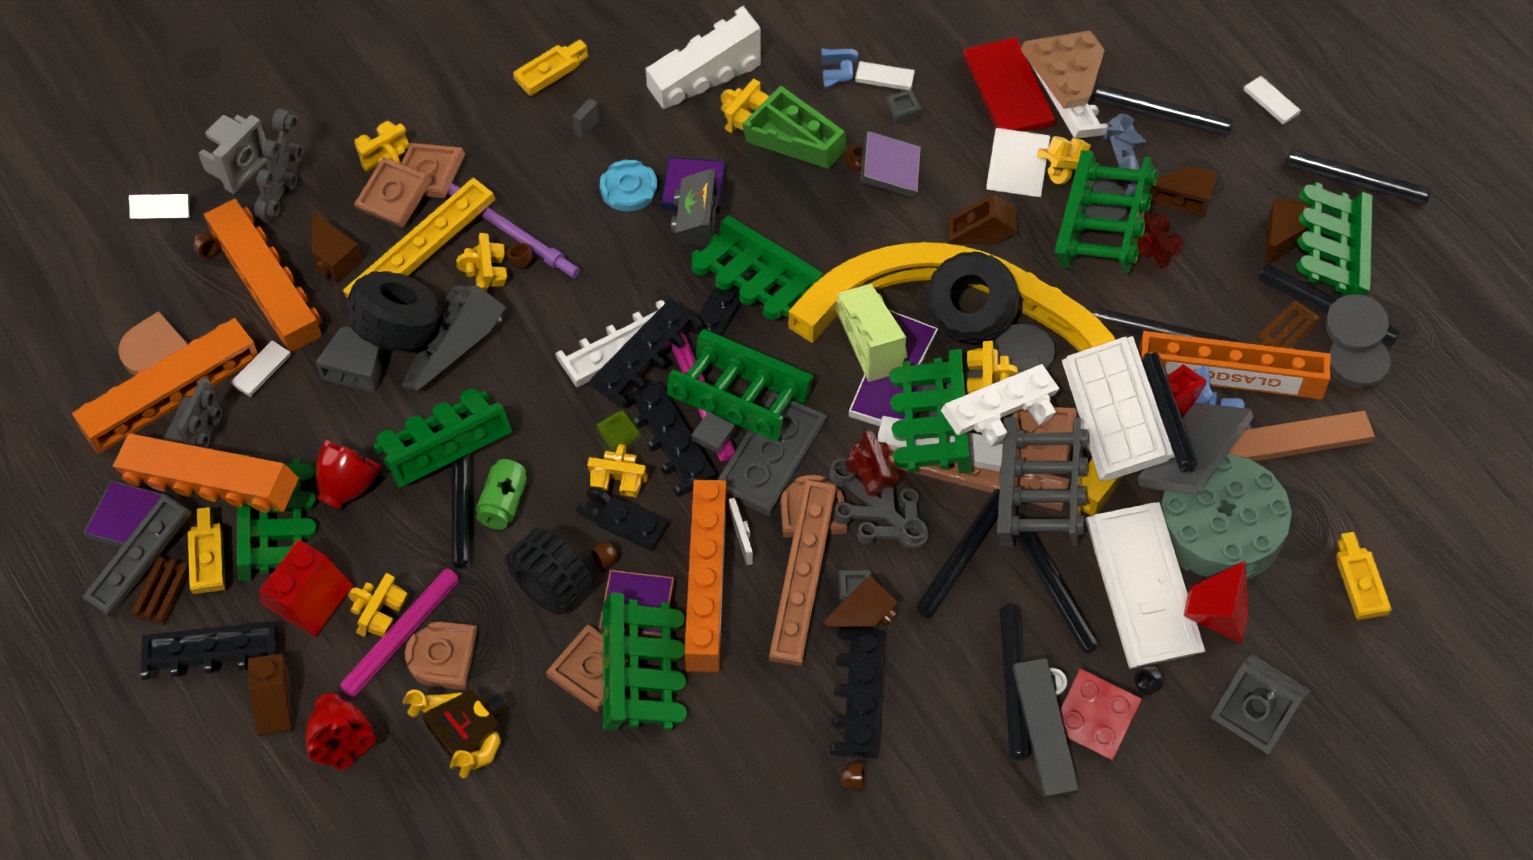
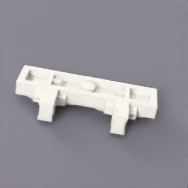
(986, 406)

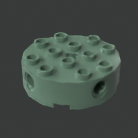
(1232, 520)

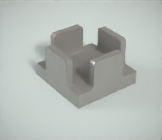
(238, 153)

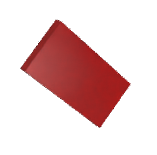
(1008, 86)

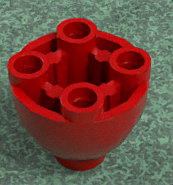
(342, 474)
(337, 732)

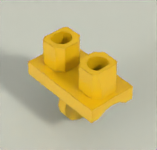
(739, 104)
(389, 144)
(1063, 157)
(478, 263)
(987, 360)
(617, 467)
(372, 619)

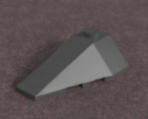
(463, 321)

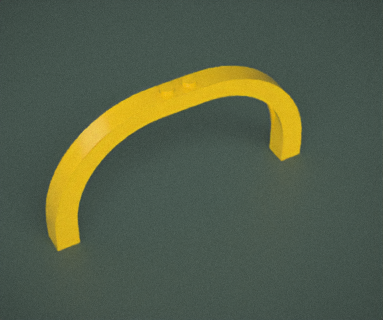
(917, 263)

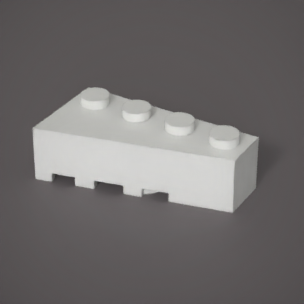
(707, 60)

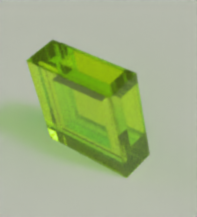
(617, 430)

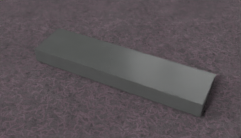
(136, 555)
(1045, 728)

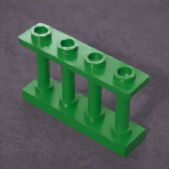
(1082, 195)
(747, 364)

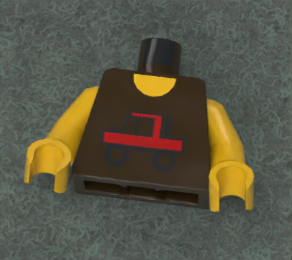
(461, 725)

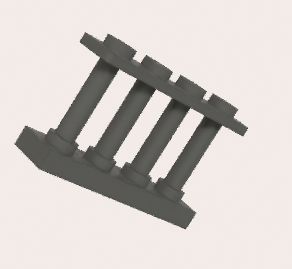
(1014, 467)

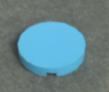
(628, 185)

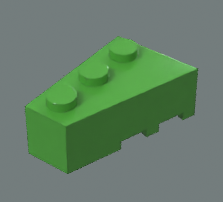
(795, 130)

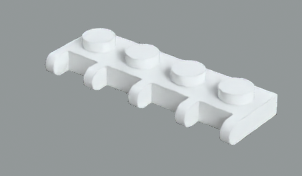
(1080, 119)
(592, 357)

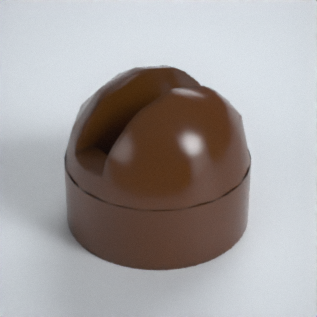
(205, 245)
(520, 255)
(604, 554)
(853, 776)

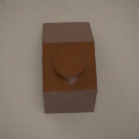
(1185, 190)
(983, 222)
(1283, 228)
(333, 251)
(863, 607)
(270, 694)

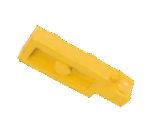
(550, 67)
(206, 554)
(1361, 579)

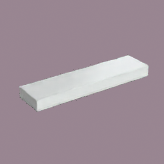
(982, 453)

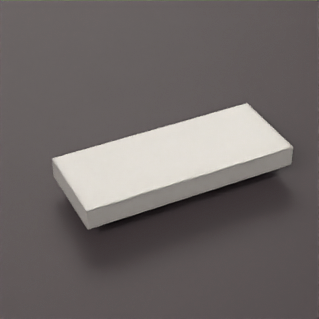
(885, 76)
(1272, 100)
(159, 206)
(260, 368)
(742, 531)

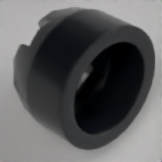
(1146, 675)

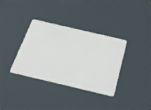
(1015, 163)

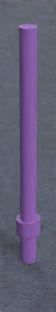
(551, 256)

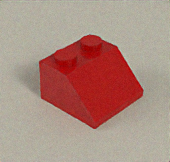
(305, 589)

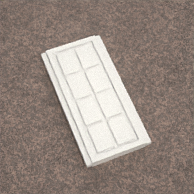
(1117, 408)
(1144, 585)

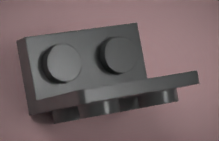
(195, 417)

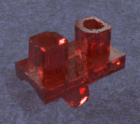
(1155, 242)
(868, 461)

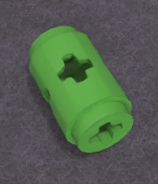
(501, 494)

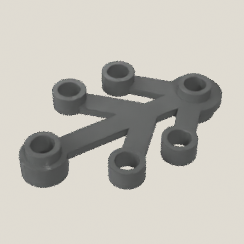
(277, 162)
(879, 510)

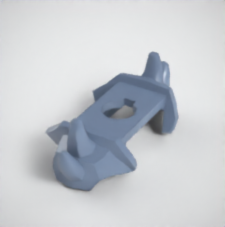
(1123, 138)

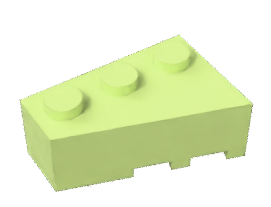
(871, 331)

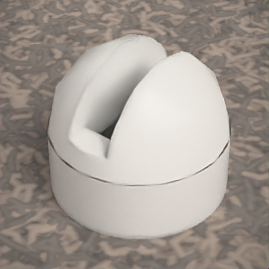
(1059, 680)

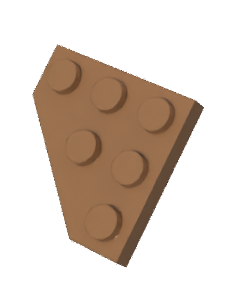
(1067, 65)

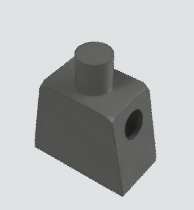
(351, 361)

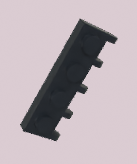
(642, 351)
(671, 436)
(207, 647)
(862, 693)

